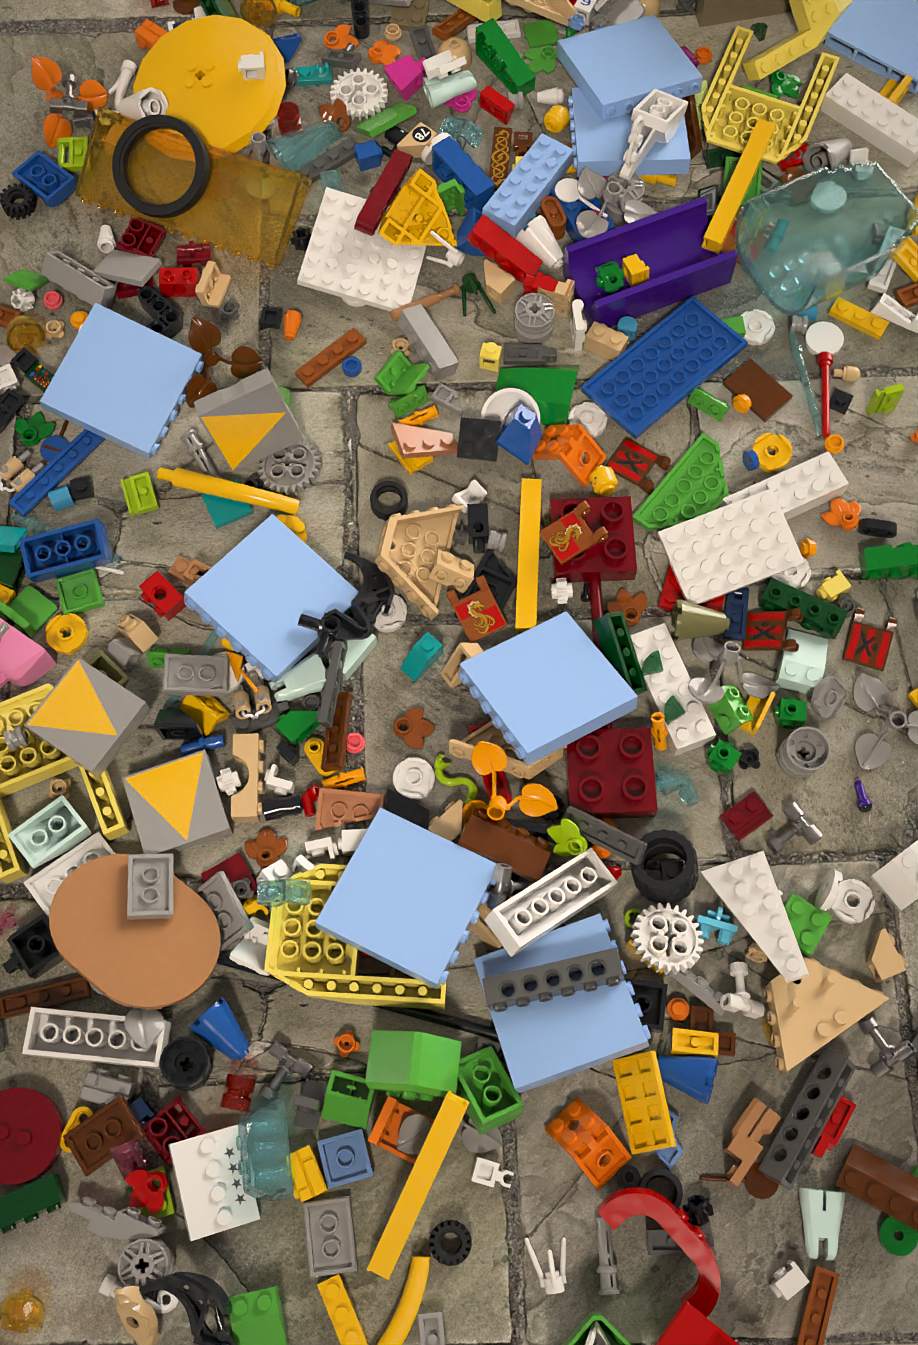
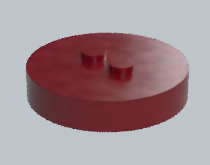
(28, 1135)

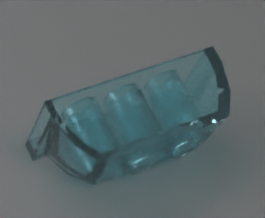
(265, 1152)

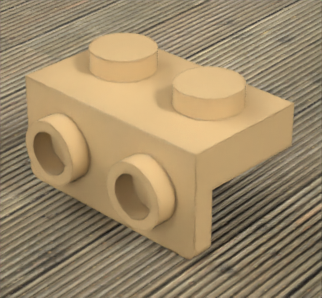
(212, 286)
(452, 571)

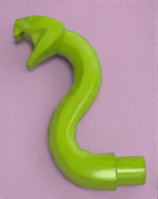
(440, 765)

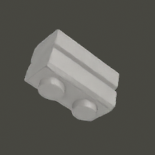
(103, 1089)

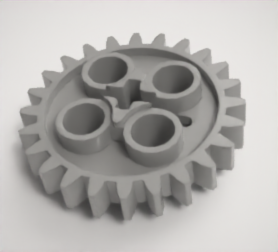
(289, 467)

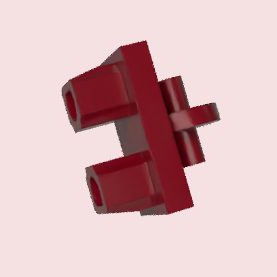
(193, 254)

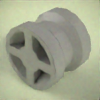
(517, 99)
(798, 324)
(497, 541)
(15, 738)

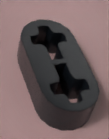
(877, 528)

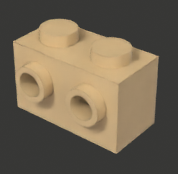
(605, 341)

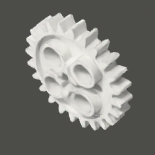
(360, 92)
(647, 935)

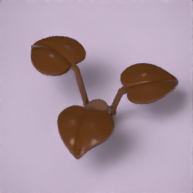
(201, 338)

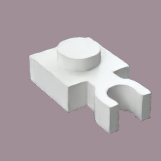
(487, 1172)

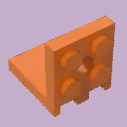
(568, 445)
(387, 1127)
(588, 1142)

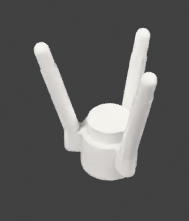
(454, 256)
(553, 1280)

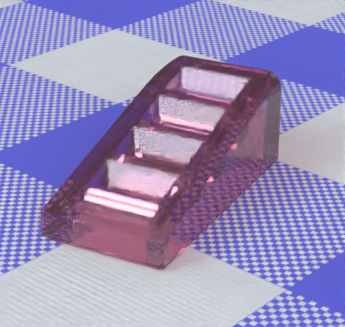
(128, 1158)

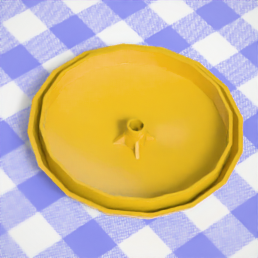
(202, 80)

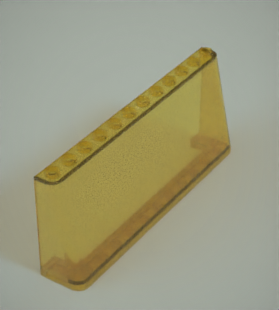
(243, 206)

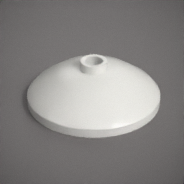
(505, 401)

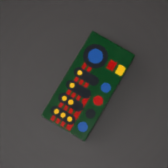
(39, 376)

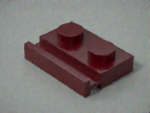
(746, 816)

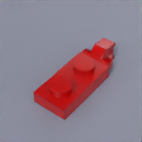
(834, 1127)

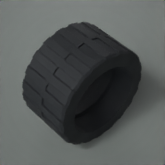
(670, 890)

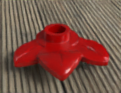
(145, 1190)

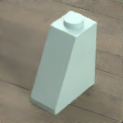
(356, 653)

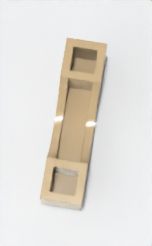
(246, 803)

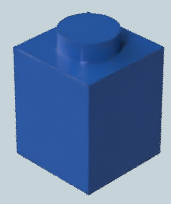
(368, 155)

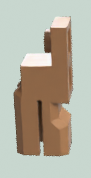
(188, 571)
(746, 1148)

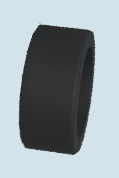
(388, 486)
(668, 1175)

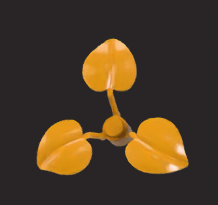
(535, 798)

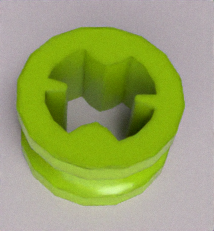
(626, 918)

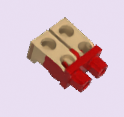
(558, 292)

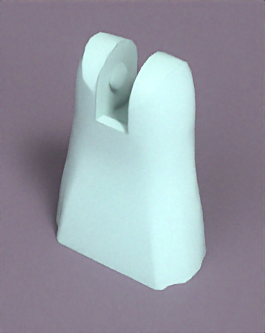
(442, 90)
(301, 679)
(821, 1220)

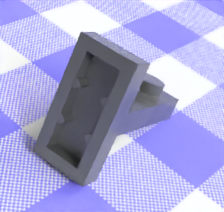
(310, 1104)

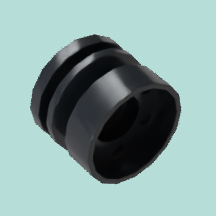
(179, 1053)

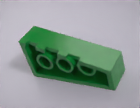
(503, 59)
(889, 562)

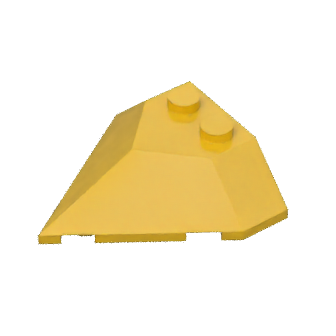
(417, 213)

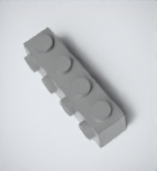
(78, 279)
(428, 342)

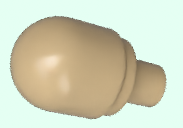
(847, 373)

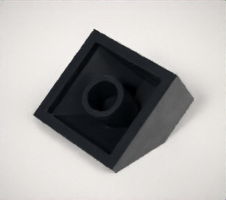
(176, 725)

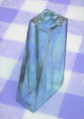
(303, 144)

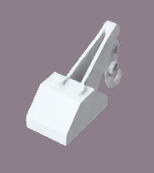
(654, 117)
(900, 878)

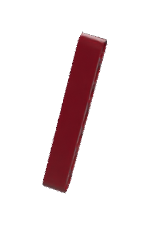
(383, 192)

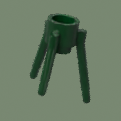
(472, 285)

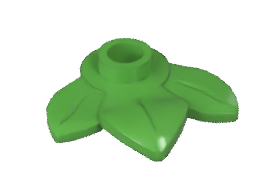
(541, 59)

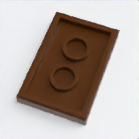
(764, 392)
(103, 1130)

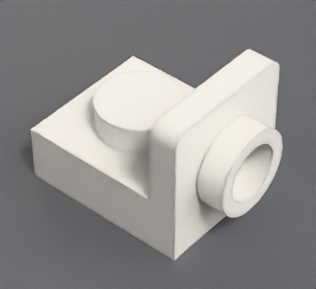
(319, 847)

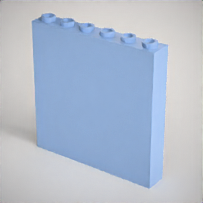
(879, 37)
(626, 63)
(603, 143)
(122, 381)
(262, 591)
(547, 687)
(408, 898)
(566, 1032)

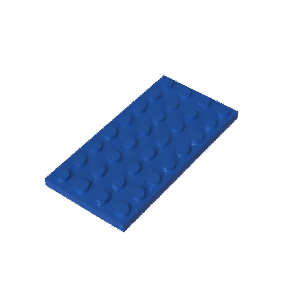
(663, 367)

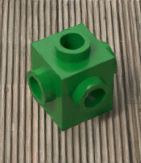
(609, 277)
(790, 713)
(722, 757)

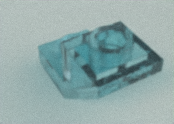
(462, 128)
(331, 180)
(669, 783)
(282, 891)

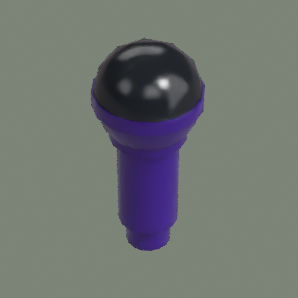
(864, 804)

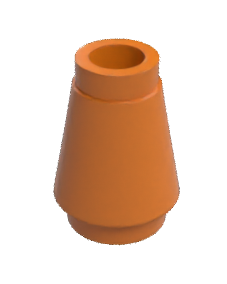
(292, 322)

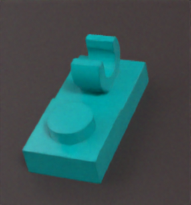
(314, 75)

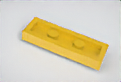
(858, 318)
(341, 1311)

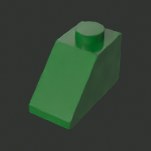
(297, 725)

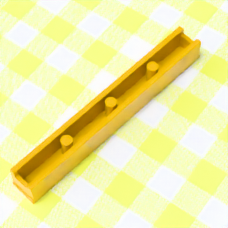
(738, 186)
(528, 555)
(418, 1185)

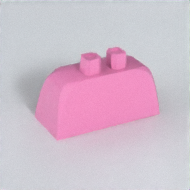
(22, 659)

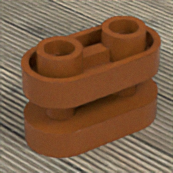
(555, 216)

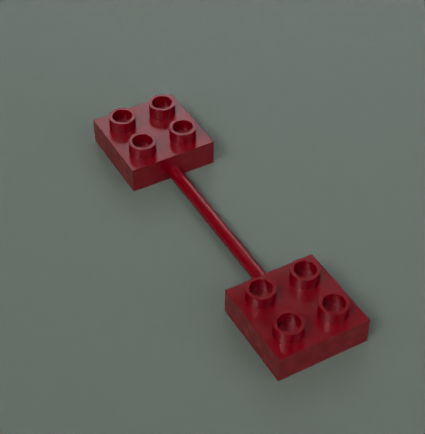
(609, 768)

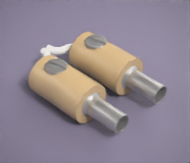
(12, 467)
(242, 701)

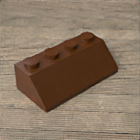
(505, 844)
(880, 1186)

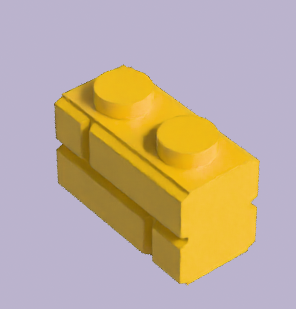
(306, 1174)

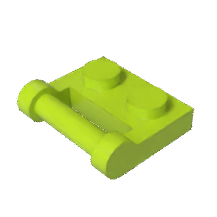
(77, 152)

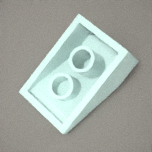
(805, 668)
(50, 832)

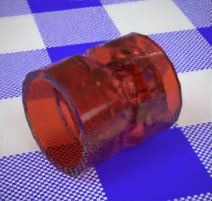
(288, 117)
(238, 1093)

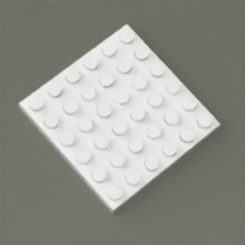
(355, 263)

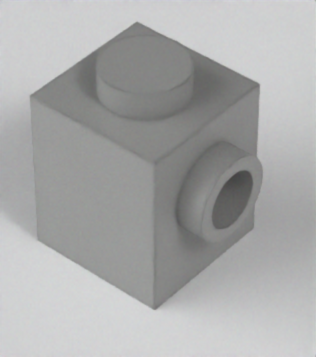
(123, 653)

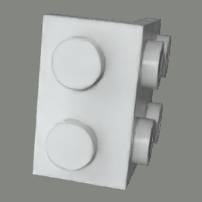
(253, 947)

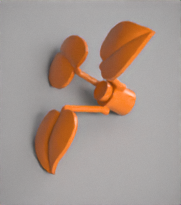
(45, 76)

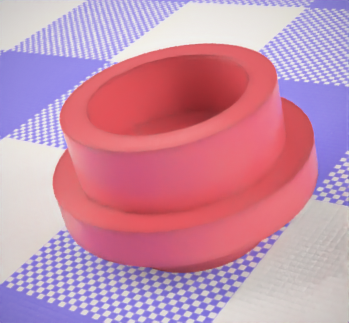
(53, 300)
(355, 743)

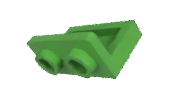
(452, 196)
(731, 710)

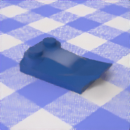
(46, 179)

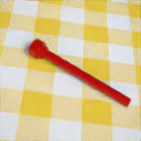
(825, 360)

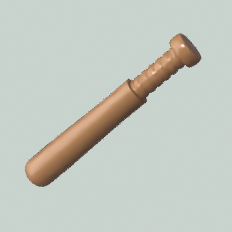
(427, 301)

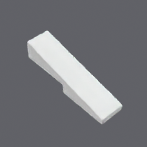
(896, 313)

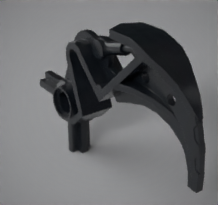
(344, 627)
(202, 1289)

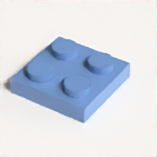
(345, 1158)

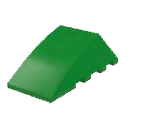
(548, 386)

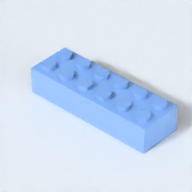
(528, 184)

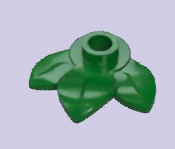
(784, 84)
(35, 428)

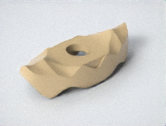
(130, 1306)

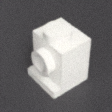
(252, 66)
(788, 1281)

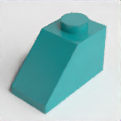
(422, 657)

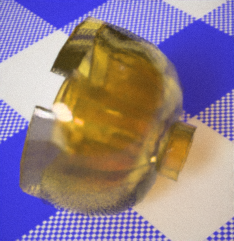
(258, 12)
(24, 332)
(22, 1312)

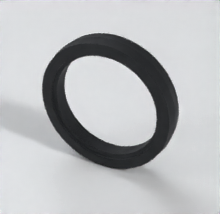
(120, 161)

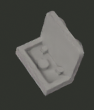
(620, 10)

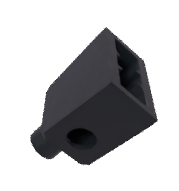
(478, 521)

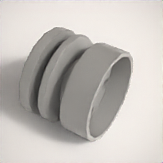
(630, 190)
(534, 318)
(811, 745)
(151, 1250)

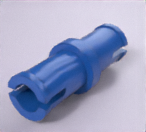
(203, 744)

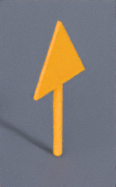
(236, 663)

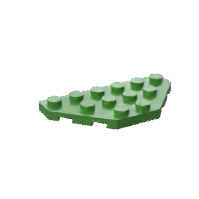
(689, 489)

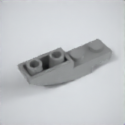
(124, 1224)

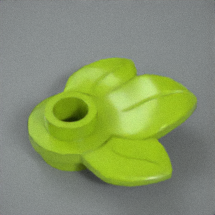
(566, 837)

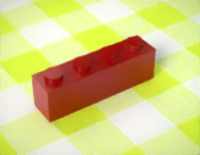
(503, 249)

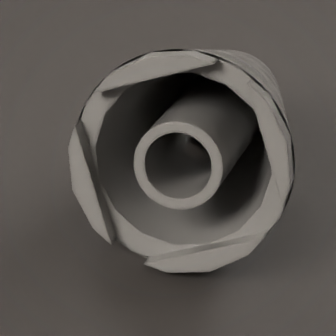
(827, 154)

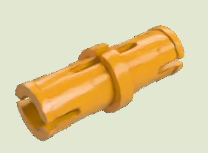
(419, 418)
(659, 731)
(344, 779)

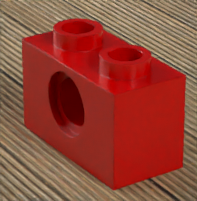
(178, 281)
(156, 586)

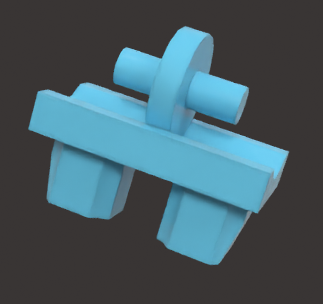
(725, 929)

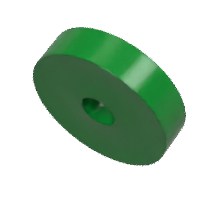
(886, 1238)

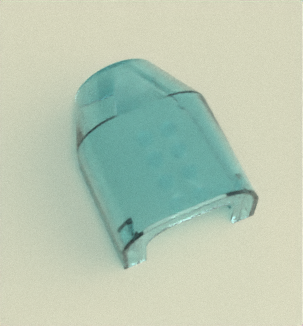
(822, 234)

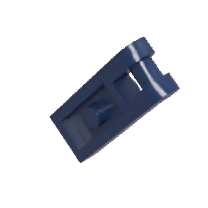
(737, 613)

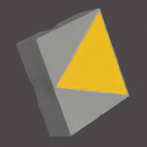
(248, 420)
(88, 717)
(177, 805)

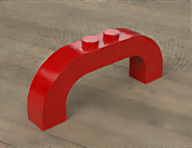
(674, 1221)

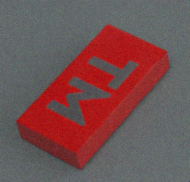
(794, 159)

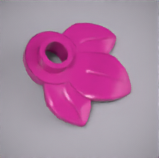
(462, 102)

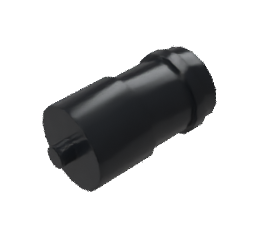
(281, 807)

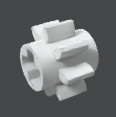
(22, 299)
(561, 590)
(228, 781)

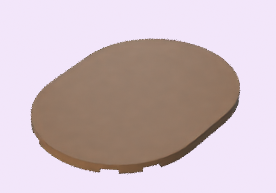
(136, 959)

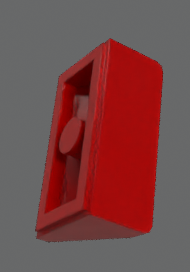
(496, 104)

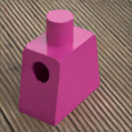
(406, 75)

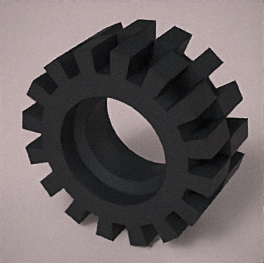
(21, 209)
(439, 1253)

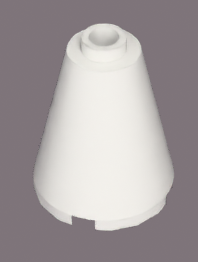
(143, 103)
(542, 242)

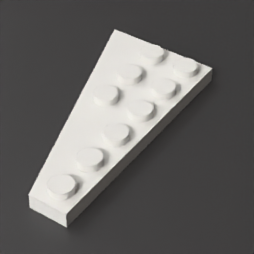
(754, 900)

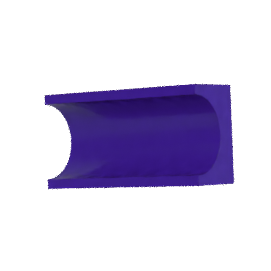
(668, 246)

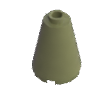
(696, 621)

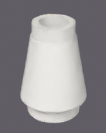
(551, 96)
(106, 240)

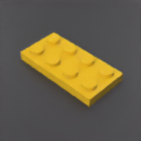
(643, 1102)

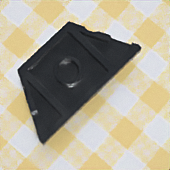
(498, 579)
(407, 809)

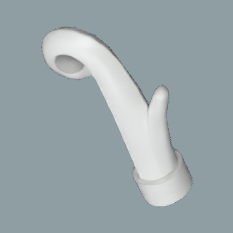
(127, 71)
(111, 1282)

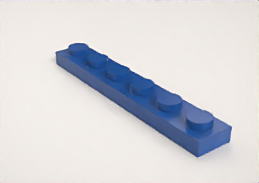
(55, 472)

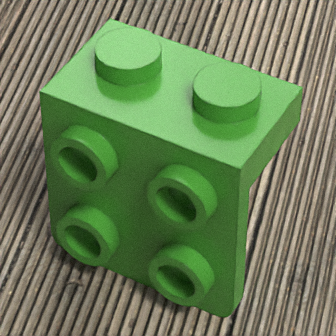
(399, 375)
(28, 611)

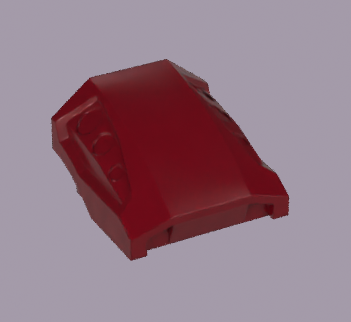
(141, 238)
(172, 1125)

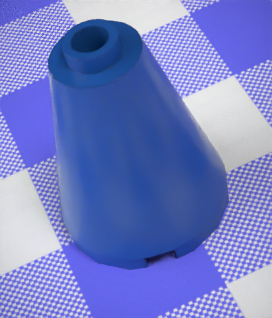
(222, 1030)
(689, 1074)

